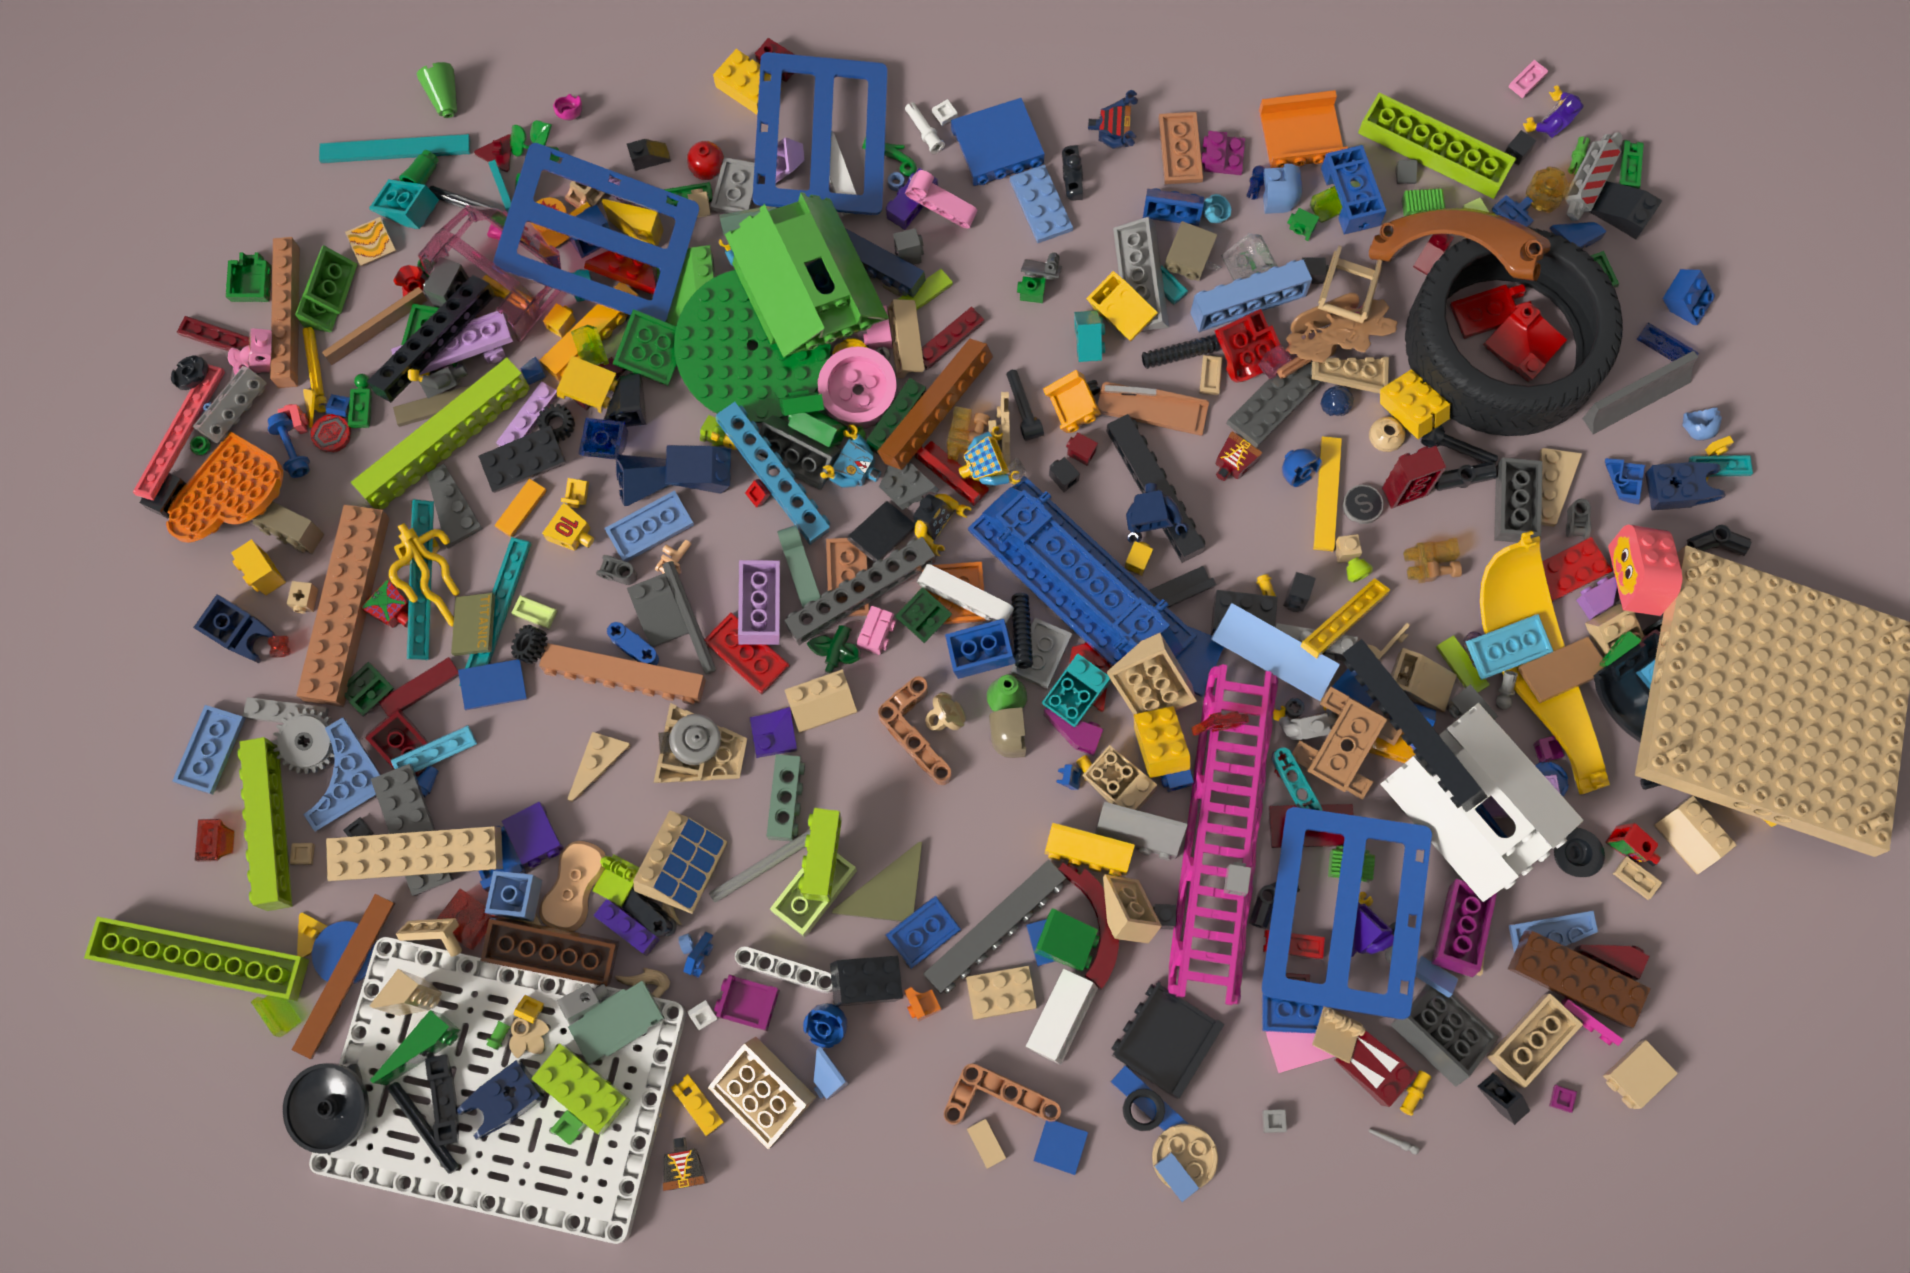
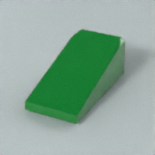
(1622, 645)

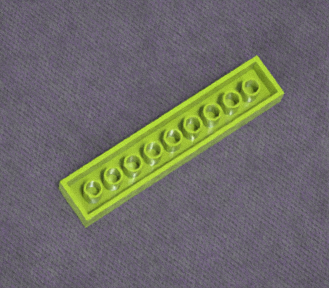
(441, 435)
(197, 958)

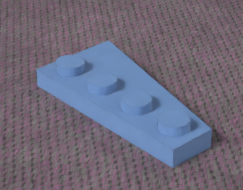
(1561, 929)

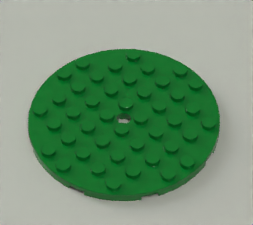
(720, 367)

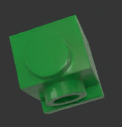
(1303, 223)
(1031, 289)

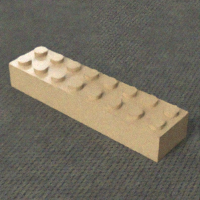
(414, 853)

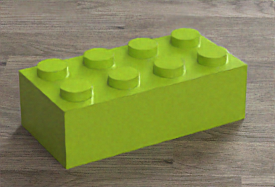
(821, 854)
(580, 1089)

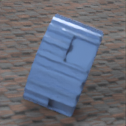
(895, 187)
(686, 943)

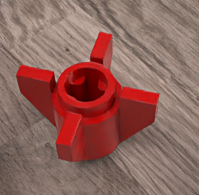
(409, 278)

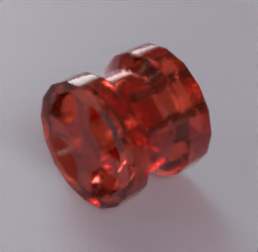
(279, 646)

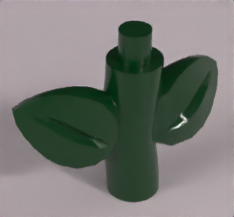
(835, 648)

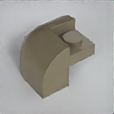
(1008, 732)

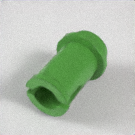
(498, 1035)

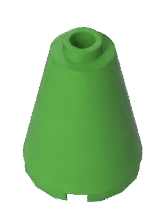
(440, 87)
(1006, 693)

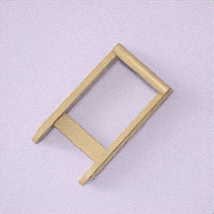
(1355, 269)

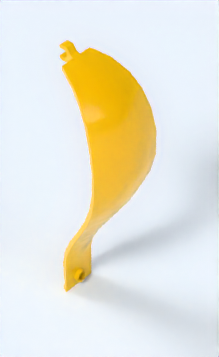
(1515, 590)

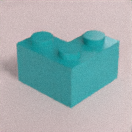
(1089, 333)

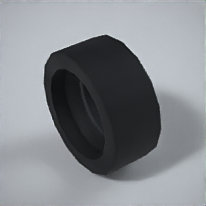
(1159, 1107)

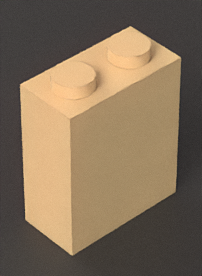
(1639, 1075)

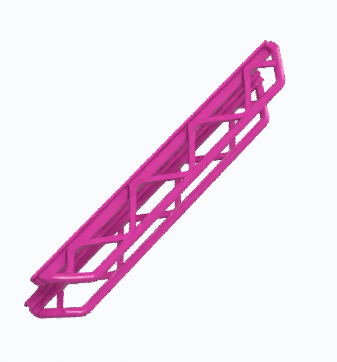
(1192, 866)

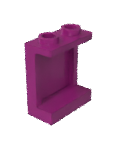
(746, 1002)

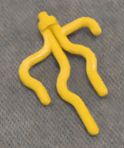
(416, 550)

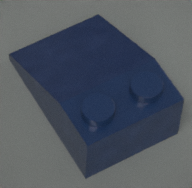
(698, 467)

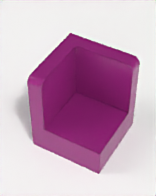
(1548, 749)

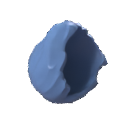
(1702, 424)

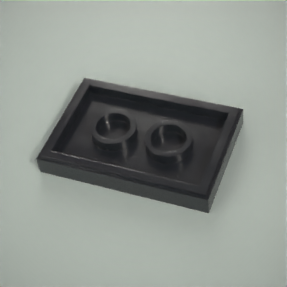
(881, 532)

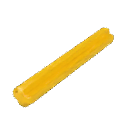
(313, 361)

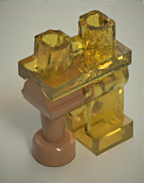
(959, 433)
(1427, 560)

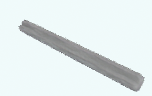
(759, 868)

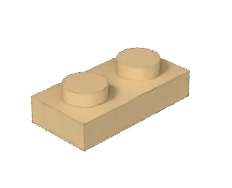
(1637, 878)

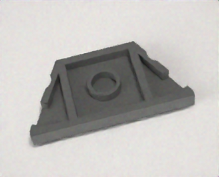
(906, 485)

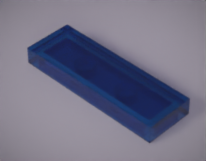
(1663, 343)

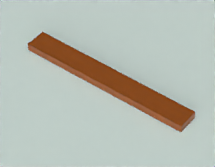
(343, 976)

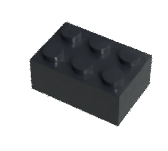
(1261, 606)
(866, 981)

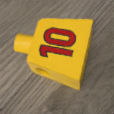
(568, 529)

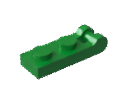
(1631, 164)

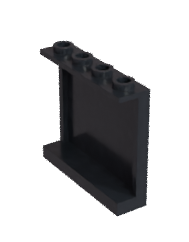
(1166, 1040)

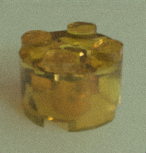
(1547, 189)

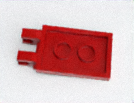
(1486, 309)

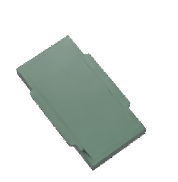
(616, 1022)

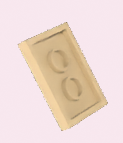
(1001, 992)

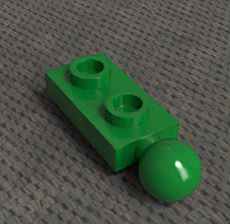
(360, 403)

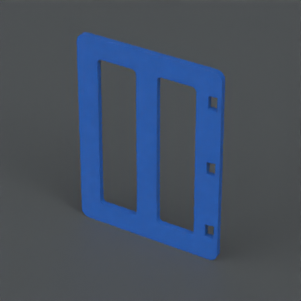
(767, 142)
(524, 210)
(1335, 990)

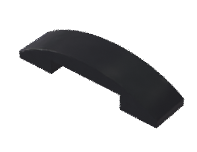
(443, 1099)

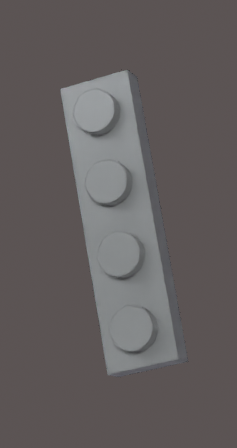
(275, 710)

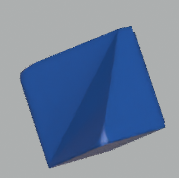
(532, 371)

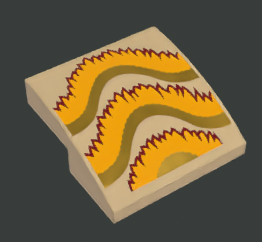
(370, 241)

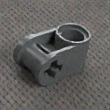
(1579, 523)
(613, 569)

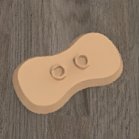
(567, 901)

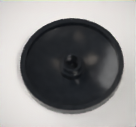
(325, 1108)

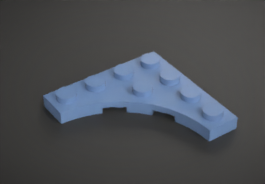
(350, 777)

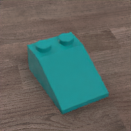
(405, 203)

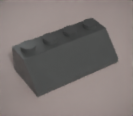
(799, 452)

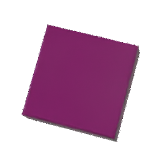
(1563, 1098)

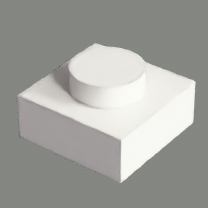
(944, 112)
(702, 1015)

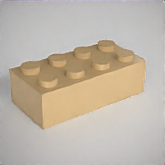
(1534, 1040)

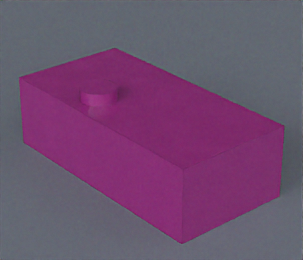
(1463, 930)

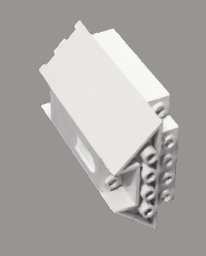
(1507, 775)

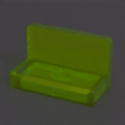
(1326, 204)
(589, 345)
(276, 1014)

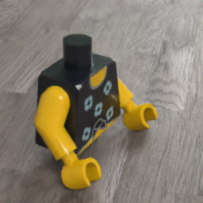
(933, 516)

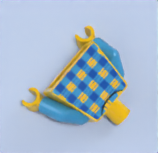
(986, 461)

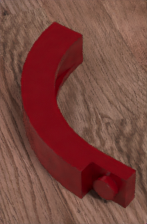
(1108, 945)

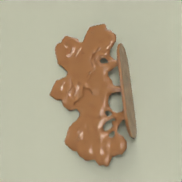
(1341, 331)

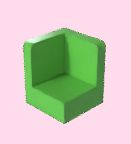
(568, 1127)

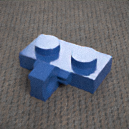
(1513, 210)
(694, 962)

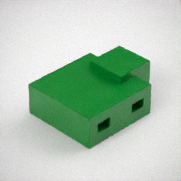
(248, 279)
(801, 402)

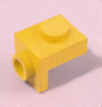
(576, 492)

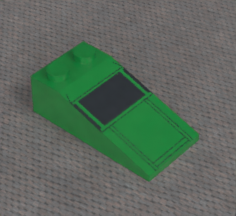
(424, 1041)

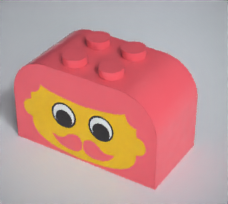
(1645, 569)

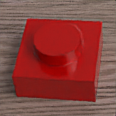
(757, 493)

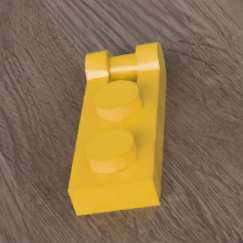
(698, 1105)

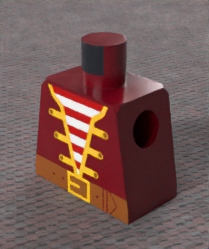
(1236, 457)

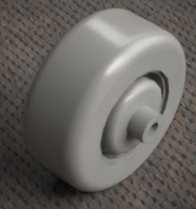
(694, 739)

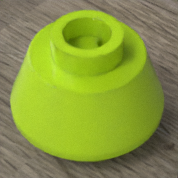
(1358, 569)

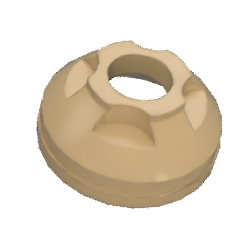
(1383, 441)

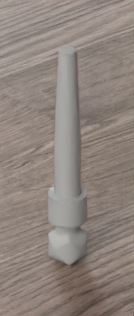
(1403, 1144)

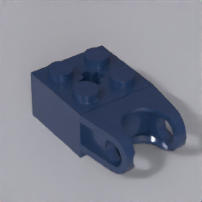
(1681, 485)
(238, 633)
(497, 1104)

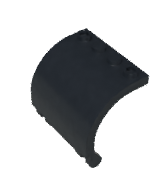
(1623, 690)

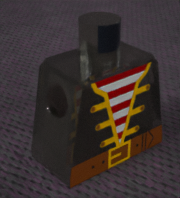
(682, 1167)

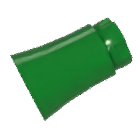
(420, 169)

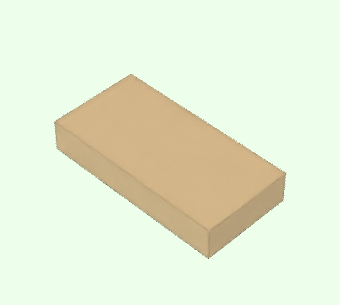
(1210, 375)
(986, 1143)

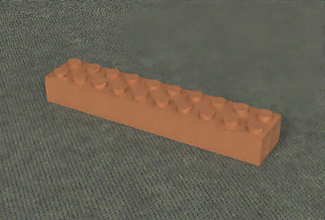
(339, 612)

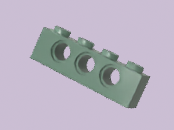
(785, 765)

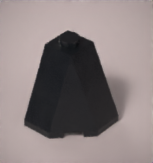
(628, 401)

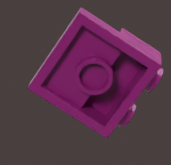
(1223, 153)

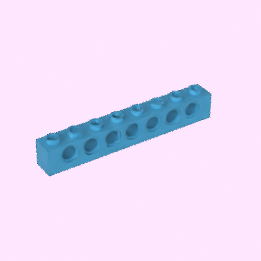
(810, 531)

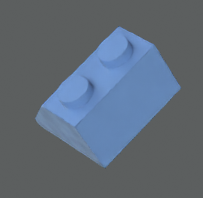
(513, 895)

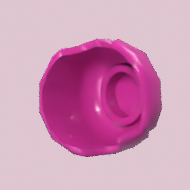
(568, 107)

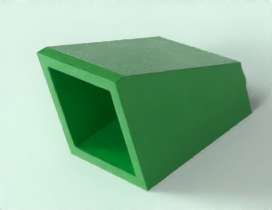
(1067, 940)

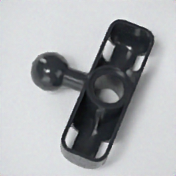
(1072, 172)

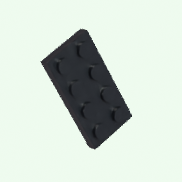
(522, 459)

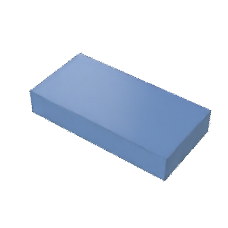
(1435, 976)
(1176, 1177)

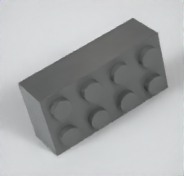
(1517, 499)

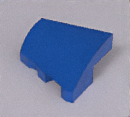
(1580, 233)
(1626, 479)

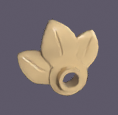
(528, 1040)

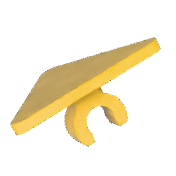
(313, 404)
(307, 933)

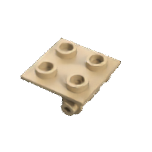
(1337, 1034)

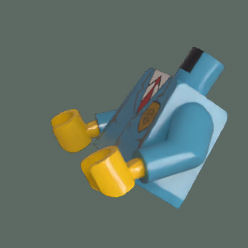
(854, 463)

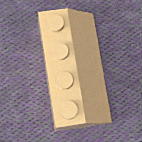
(406, 995)

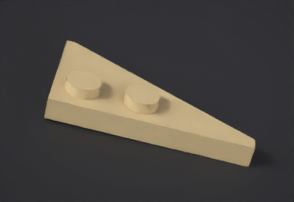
(1003, 413)
(599, 755)

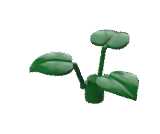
(538, 134)

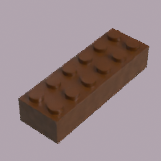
(549, 951)
(1579, 978)

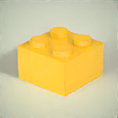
(257, 568)

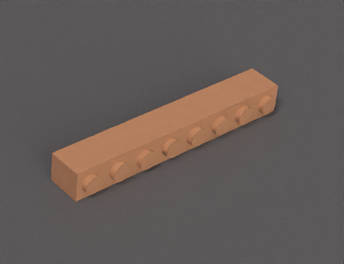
(284, 307)
(622, 673)

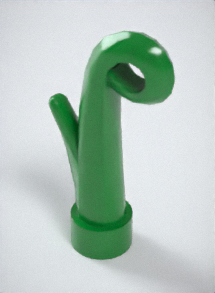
(893, 152)

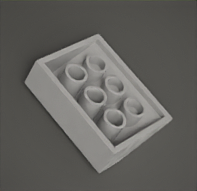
(1142, 829)

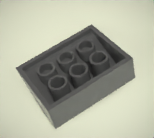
(1446, 1034)

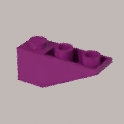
(1082, 737)

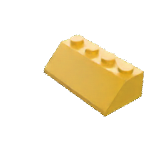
(1089, 849)

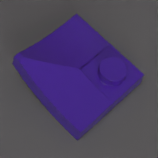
(773, 733)

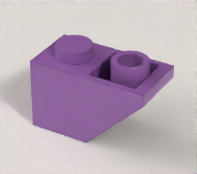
(1598, 599)

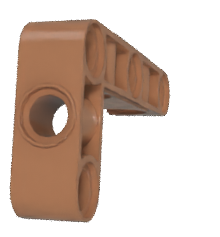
(900, 704)
(996, 1086)

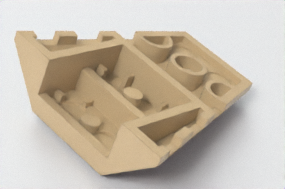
(722, 766)

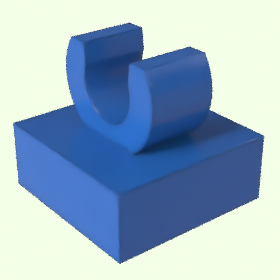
(1071, 776)

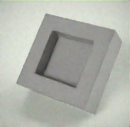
(1274, 1121)

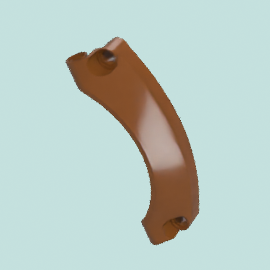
(1503, 237)

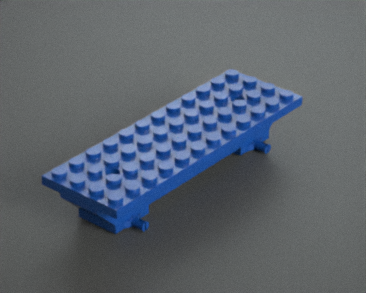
(1075, 574)

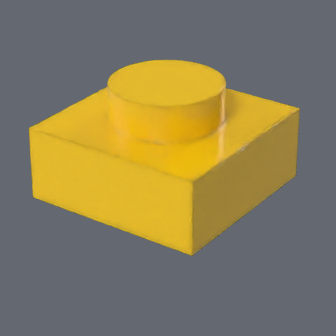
(1720, 446)
(528, 1009)

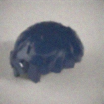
(1337, 401)

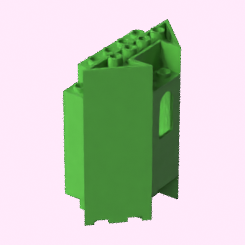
(772, 269)

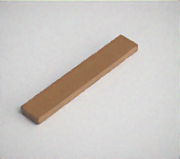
(374, 326)

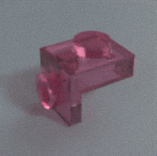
(1274, 360)

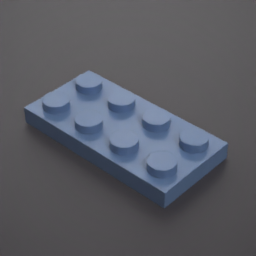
(1041, 203)
(649, 526)
(208, 749)

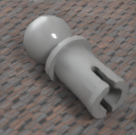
(1504, 700)

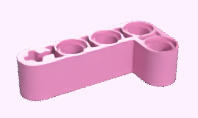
(939, 200)

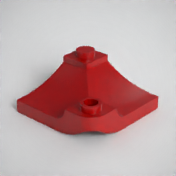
(1525, 341)
(1245, 344)

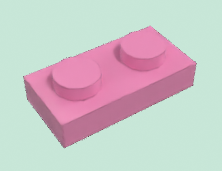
(1528, 79)

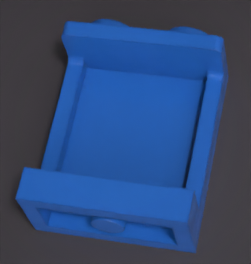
(511, 862)

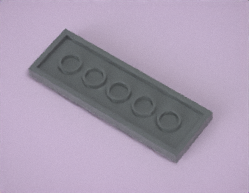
(1272, 404)
(406, 813)

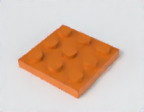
(970, 573)

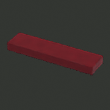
(211, 334)
(420, 686)

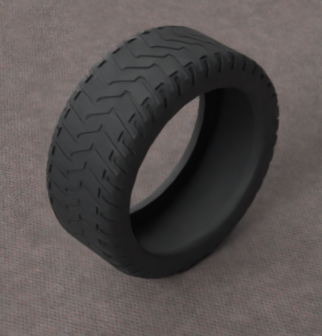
(1493, 406)

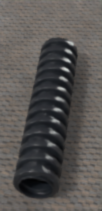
(1180, 351)
(1022, 631)

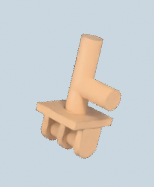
(675, 554)

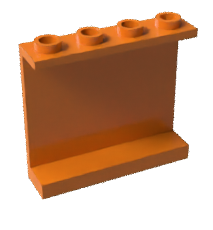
(1300, 128)

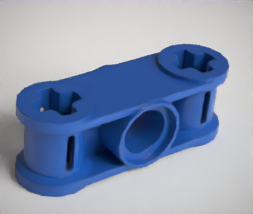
(632, 644)

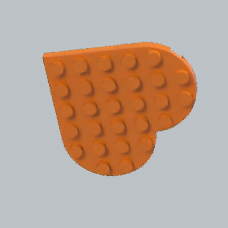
(228, 488)

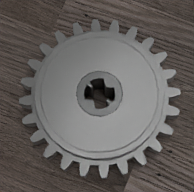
(291, 741)

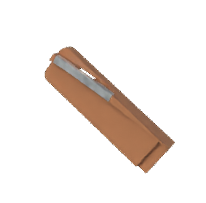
(1154, 407)

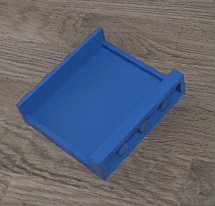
(998, 141)

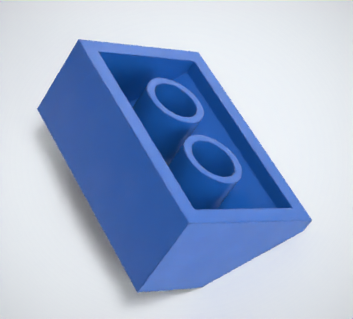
(1173, 206)
(980, 648)

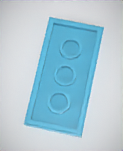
(1509, 646)

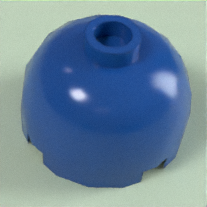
(1299, 466)
(825, 1025)

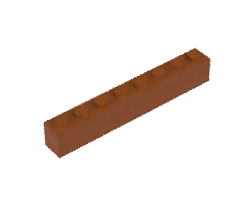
(935, 404)

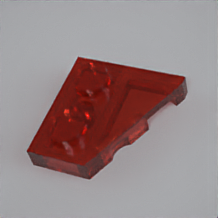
(1220, 722)

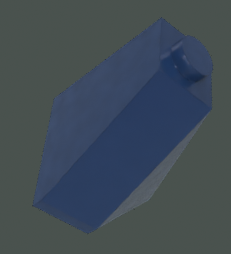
(639, 477)

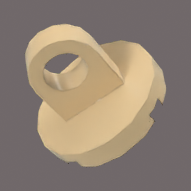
(948, 712)

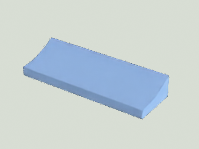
(1274, 651)

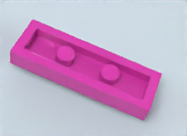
(1592, 1024)

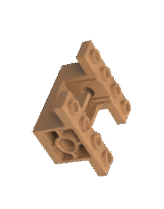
(1354, 723)

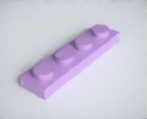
(527, 416)

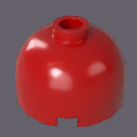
(705, 160)

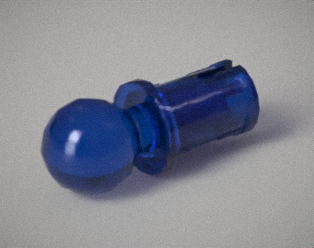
(1256, 182)

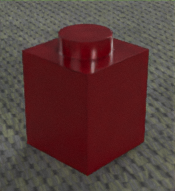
(1081, 448)

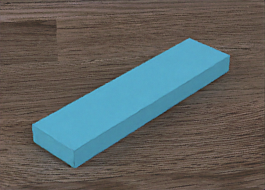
(437, 749)

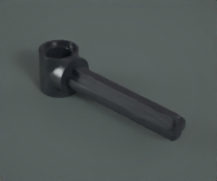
(1030, 426)
(1438, 437)

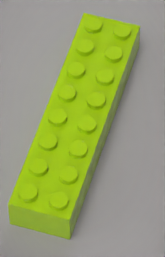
(1436, 145)
(265, 825)

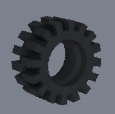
(558, 411)
(529, 644)

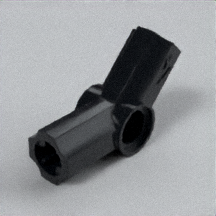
(1729, 540)
(1262, 908)

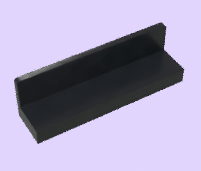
(1183, 587)

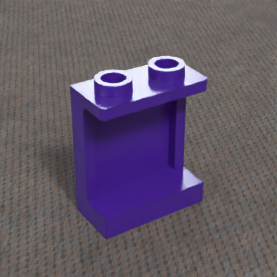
(532, 835)

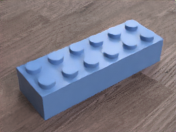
(1247, 295)

